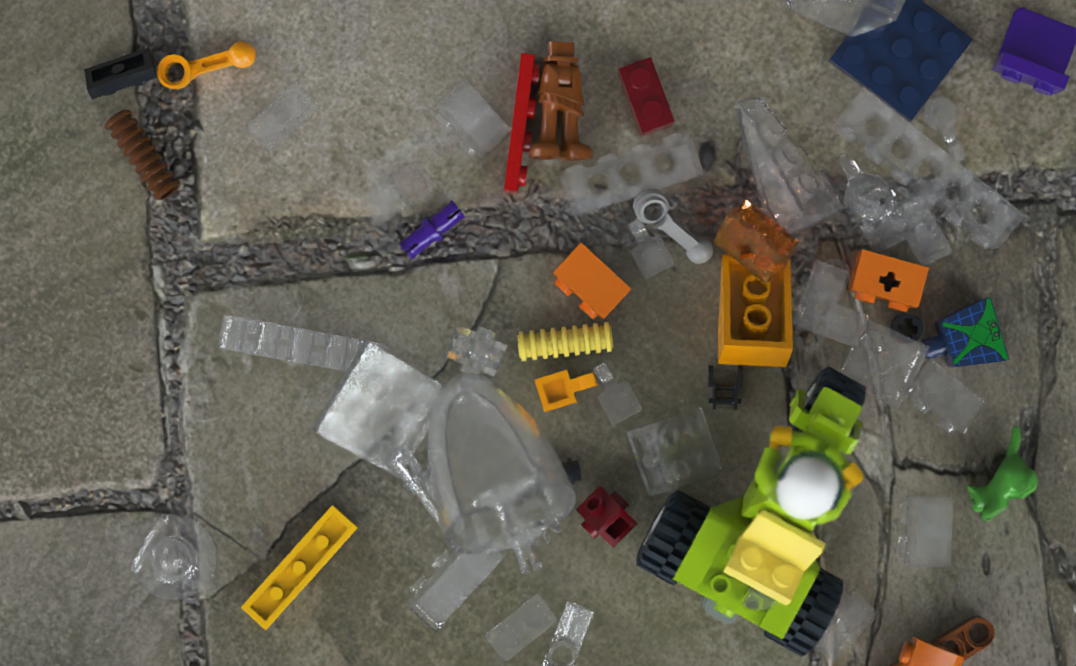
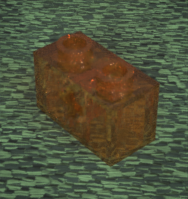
(756, 241)

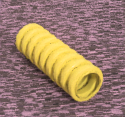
(565, 341)

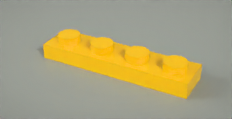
(299, 567)

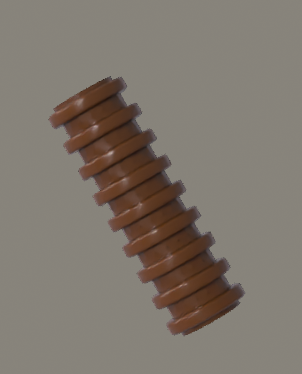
(142, 154)

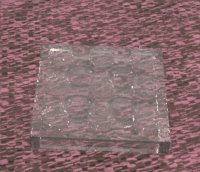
(378, 407)

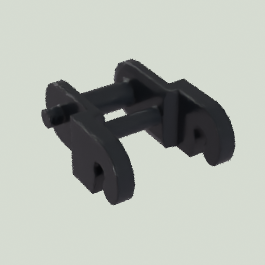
(724, 400)

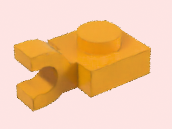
(559, 389)

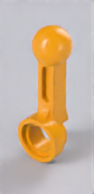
(240, 54)

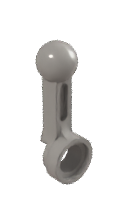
(697, 248)

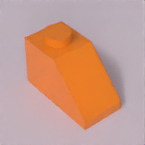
(925, 653)

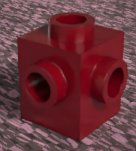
(601, 511)

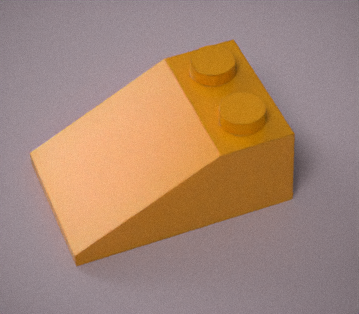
(754, 317)

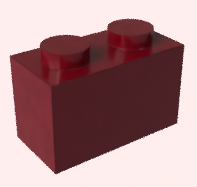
(645, 97)

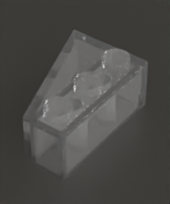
(450, 585)

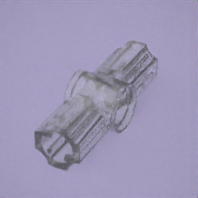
(569, 633)

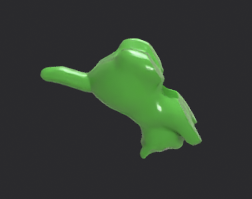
(1010, 481)

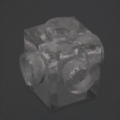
(482, 353)

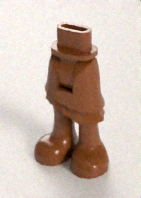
(561, 91)

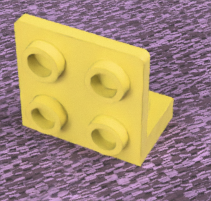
(773, 556)

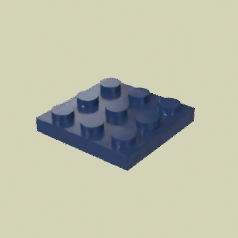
(903, 58)

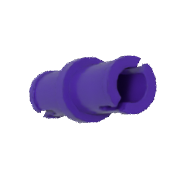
(432, 229)

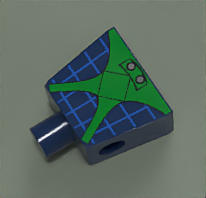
(968, 336)

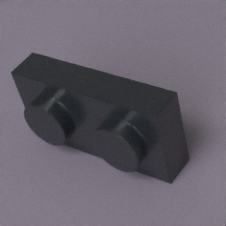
(120, 73)

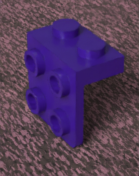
(1036, 52)

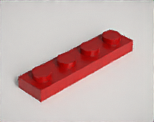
(524, 108)

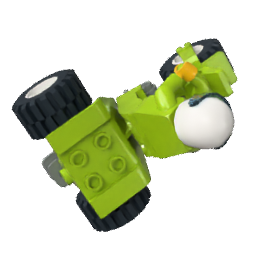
(805, 488)

